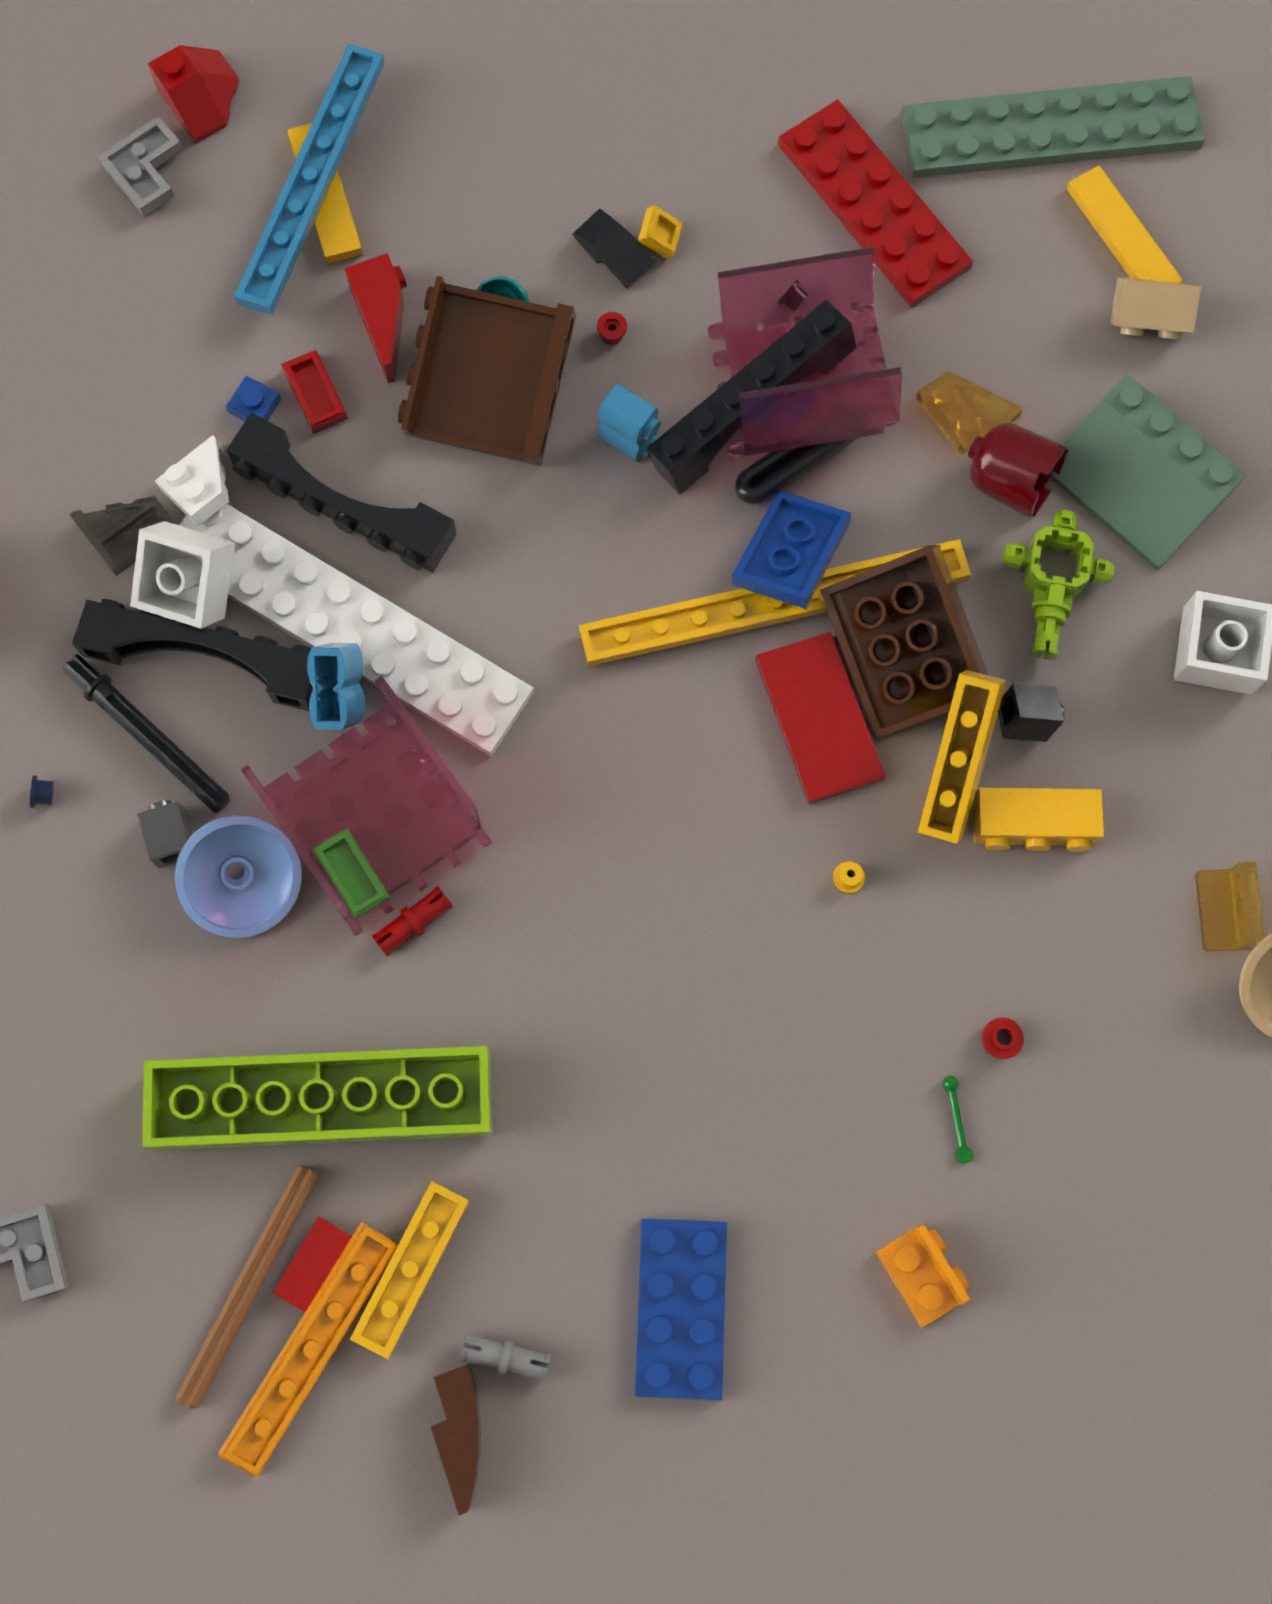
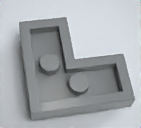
(134, 164)
(33, 1246)

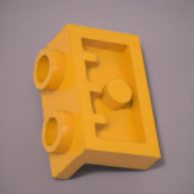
(924, 1274)

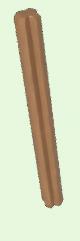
(247, 1287)

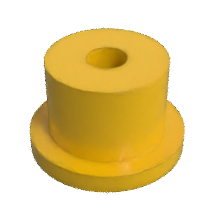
(844, 882)

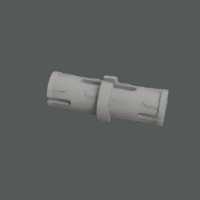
(505, 1357)

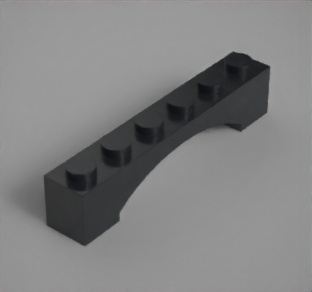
(808, 347)
(415, 534)
(113, 633)

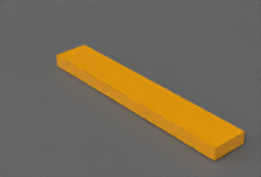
(308, 1350)

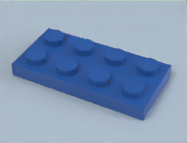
(681, 1309)

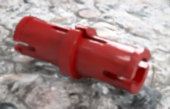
(412, 921)

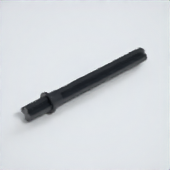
(101, 691)

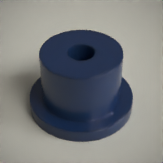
(41, 792)

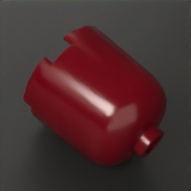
(1015, 466)

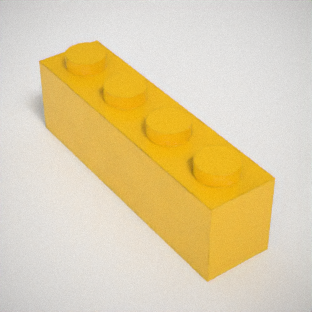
(961, 756)

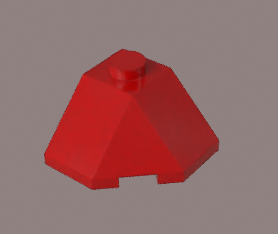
(196, 88)

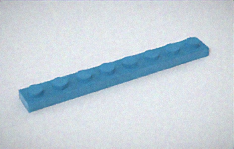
(309, 179)

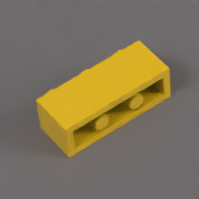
(1037, 818)

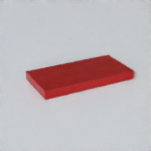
(820, 717)

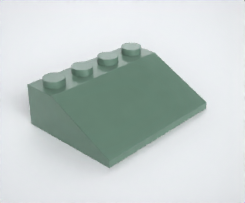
(1145, 472)

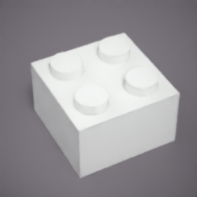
(182, 574)
(1224, 643)

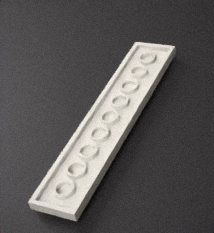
(328, 607)

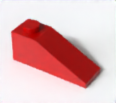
(380, 302)

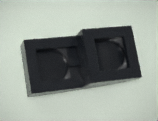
(615, 246)

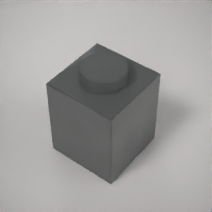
(164, 831)

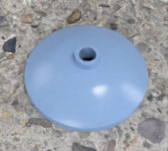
(245, 902)

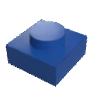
(253, 398)

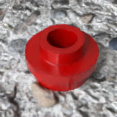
(990, 1041)

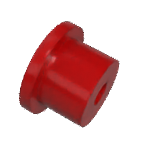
(612, 327)

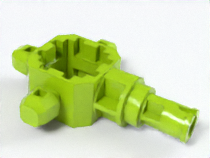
(1054, 595)

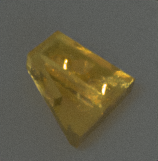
(964, 409)

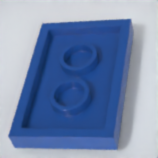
(791, 549)

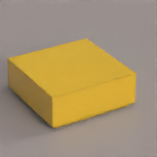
(660, 232)

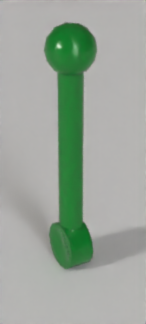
(963, 1153)

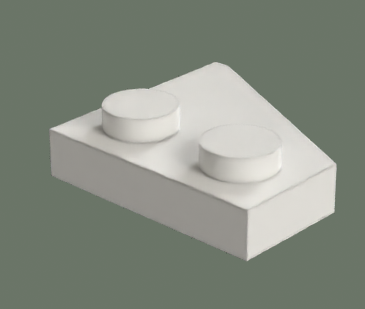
(197, 482)

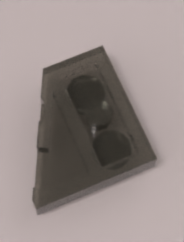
(117, 528)

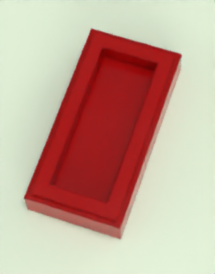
(314, 391)
(312, 1264)

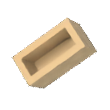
(1155, 306)

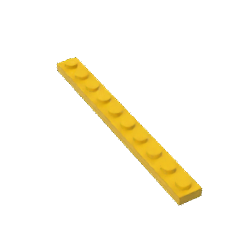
(724, 613)

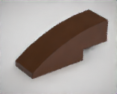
(460, 1435)

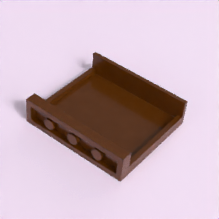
(486, 372)

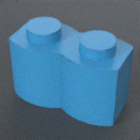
(628, 422)
(335, 676)

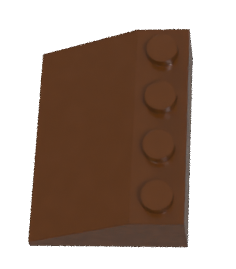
(903, 638)

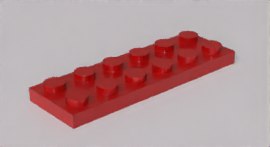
(875, 202)

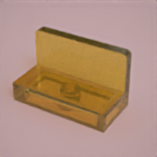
(1230, 908)

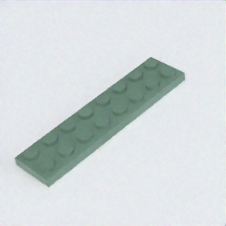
(1052, 126)

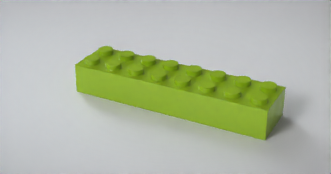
(317, 1098)

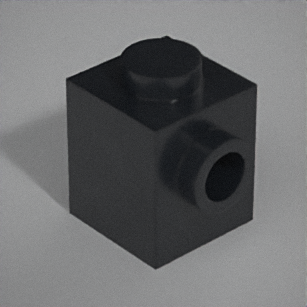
(1030, 712)

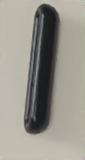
(780, 469)

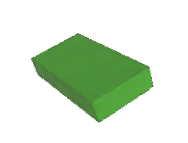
(351, 873)

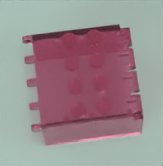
(825, 407)
(387, 793)

